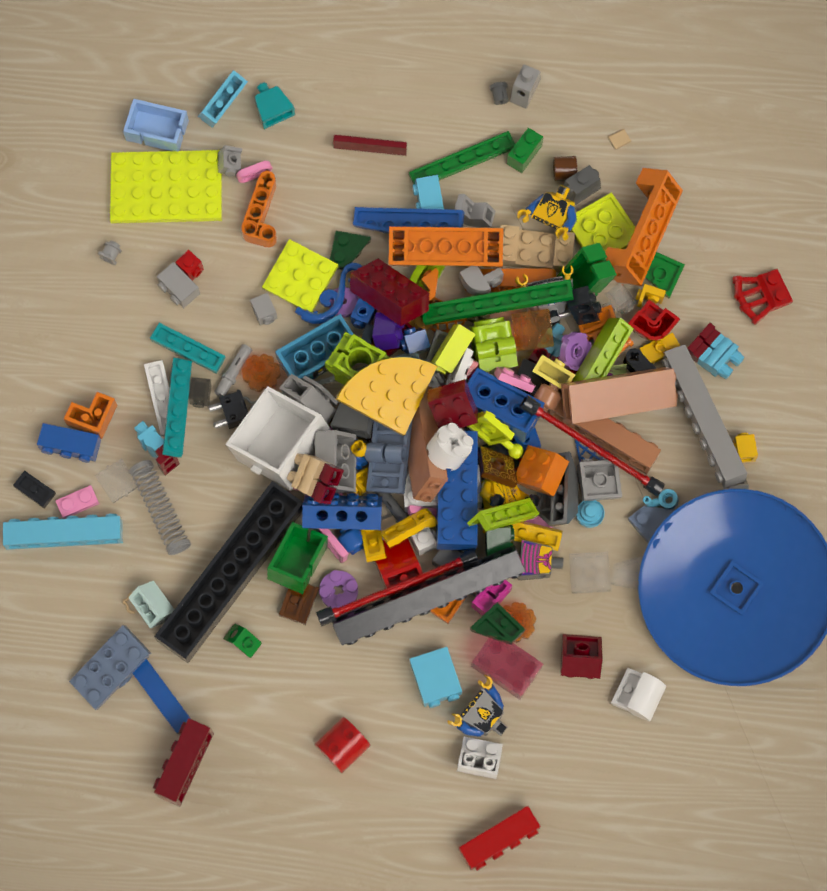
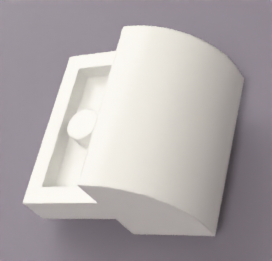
(639, 694)
(480, 757)

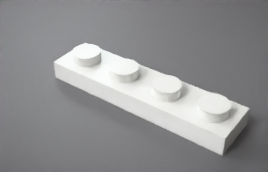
(159, 391)

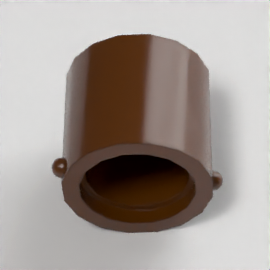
(564, 167)

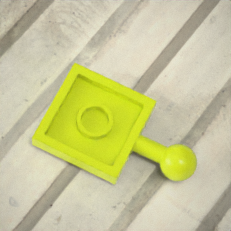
(495, 432)

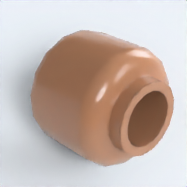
(549, 395)

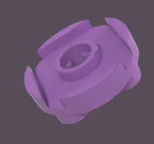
(567, 351)
(336, 579)

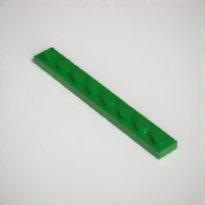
(499, 302)

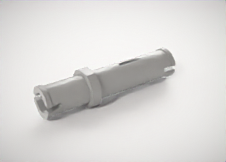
(229, 377)

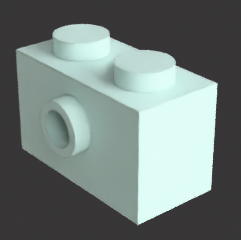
(151, 604)

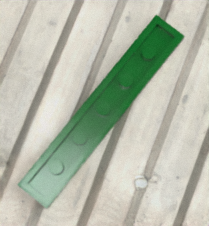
(466, 158)

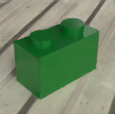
(525, 150)

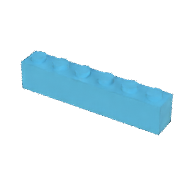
(62, 532)

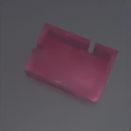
(507, 666)

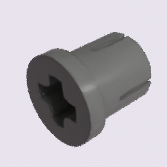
(499, 92)

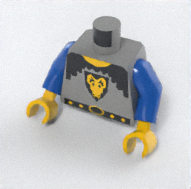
(482, 713)

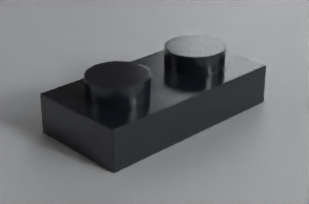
(34, 489)

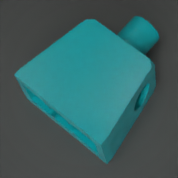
(273, 105)

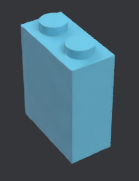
(436, 677)

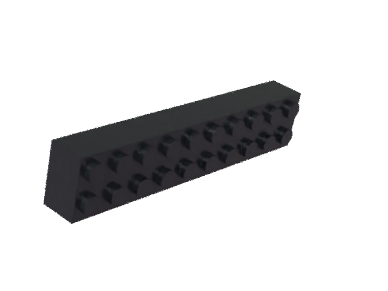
(229, 572)

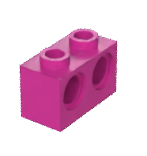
(490, 597)

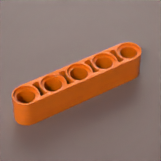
(510, 275)

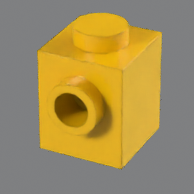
(746, 447)

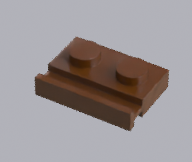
(297, 605)

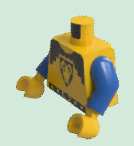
(553, 211)

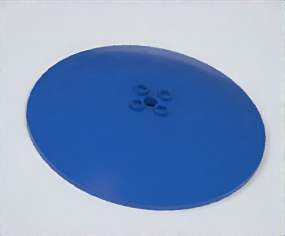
(690, 576)

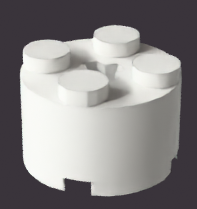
(449, 447)

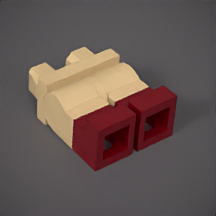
(315, 477)

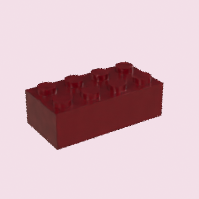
(389, 292)
(183, 762)

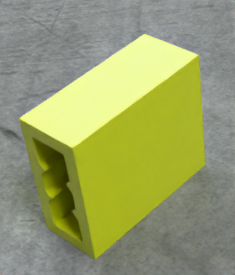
(452, 349)

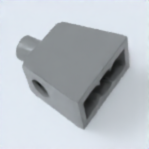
(526, 81)

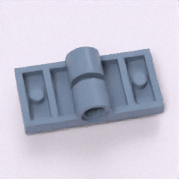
(387, 460)
(110, 667)

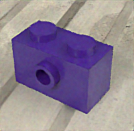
(386, 332)

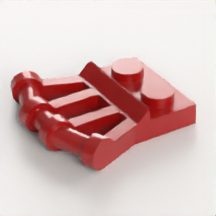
(770, 286)

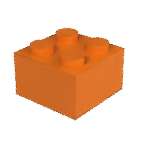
(541, 470)

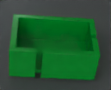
(590, 268)
(297, 558)

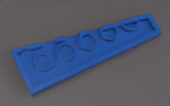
(382, 218)

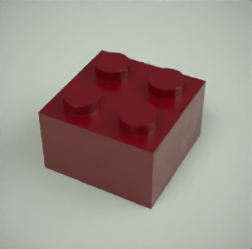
(453, 404)

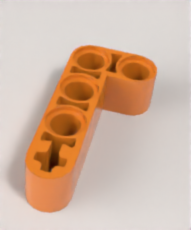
(261, 207)

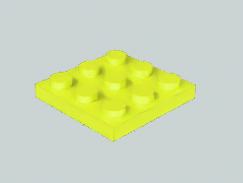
(603, 224)
(300, 276)

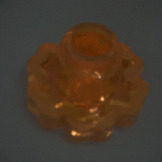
(261, 372)
(524, 617)

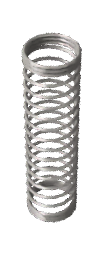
(171, 547)

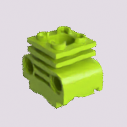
(350, 352)

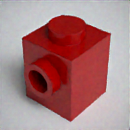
(190, 265)

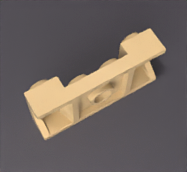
(536, 249)

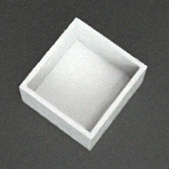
(274, 435)

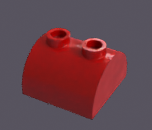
(342, 744)

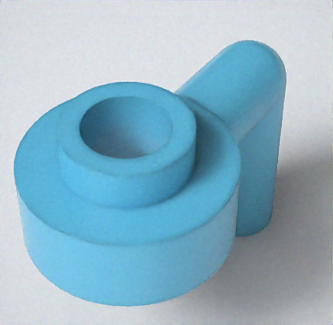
(662, 500)

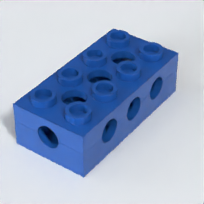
(503, 402)
(343, 512)

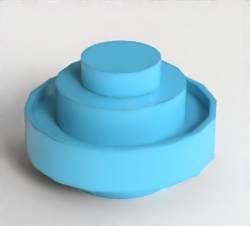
(590, 514)

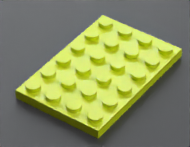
(165, 187)

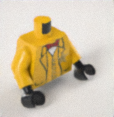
(497, 494)

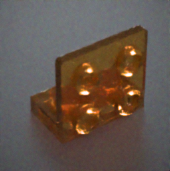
(532, 330)

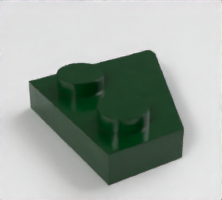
(347, 247)
(498, 625)

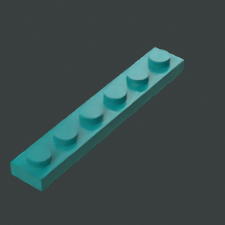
(177, 408)

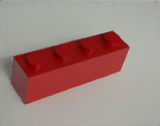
(500, 837)

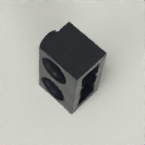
(584, 306)

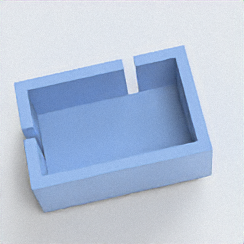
(156, 125)

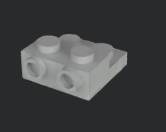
(599, 480)

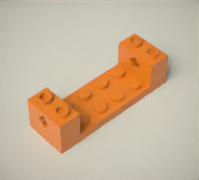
(662, 195)
(446, 246)

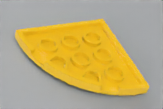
(389, 391)

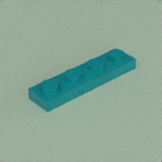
(187, 348)

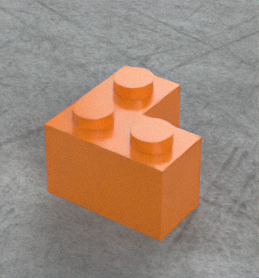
(92, 419)

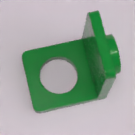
(243, 640)

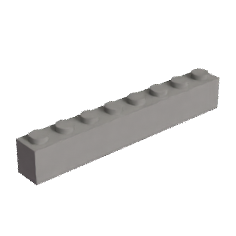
(705, 418)

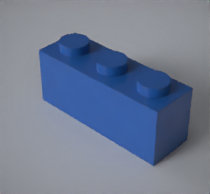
(68, 443)

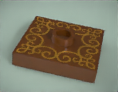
(497, 467)

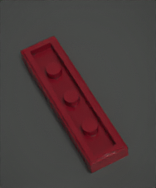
(370, 145)

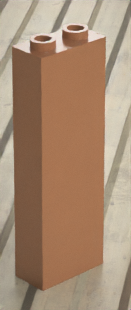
(619, 395)
(424, 475)

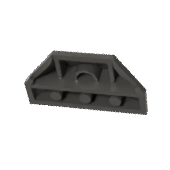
(564, 505)

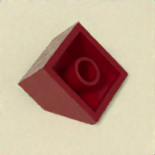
(581, 656)

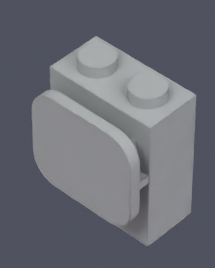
(310, 395)

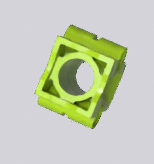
(493, 344)

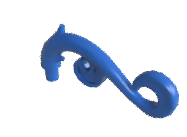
(325, 297)

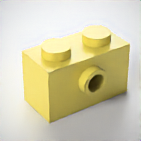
(553, 371)

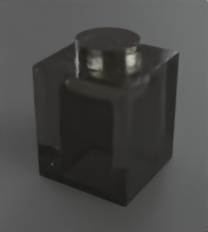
(200, 392)

